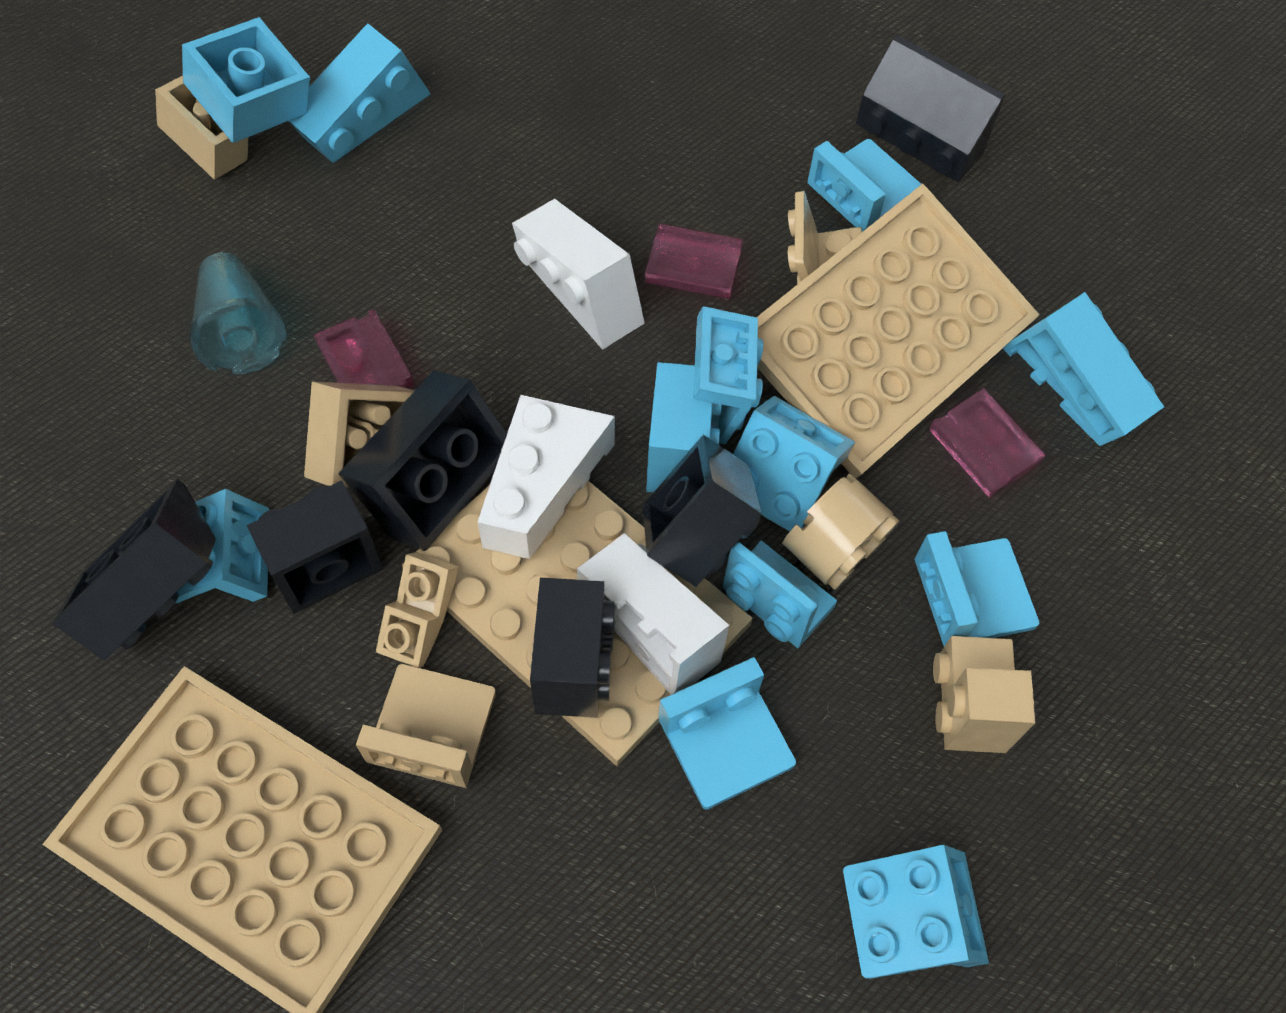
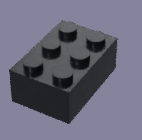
(427, 459)

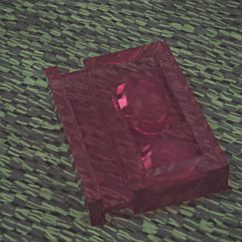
(693, 261)
(363, 353)
(987, 442)

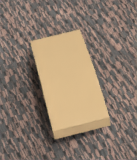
(417, 615)

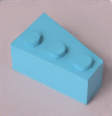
(358, 95)
(1088, 369)

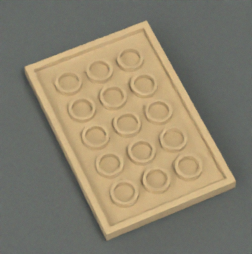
(890, 327)
(499, 597)
(245, 842)

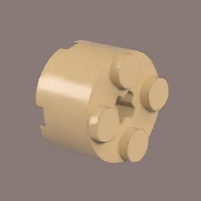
(840, 531)

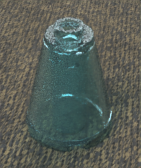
(233, 318)

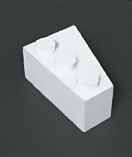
(581, 270)
(539, 471)
(657, 615)

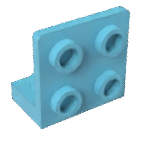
(859, 182)
(727, 366)
(789, 459)
(235, 557)
(974, 588)
(776, 592)
(725, 734)
(914, 912)

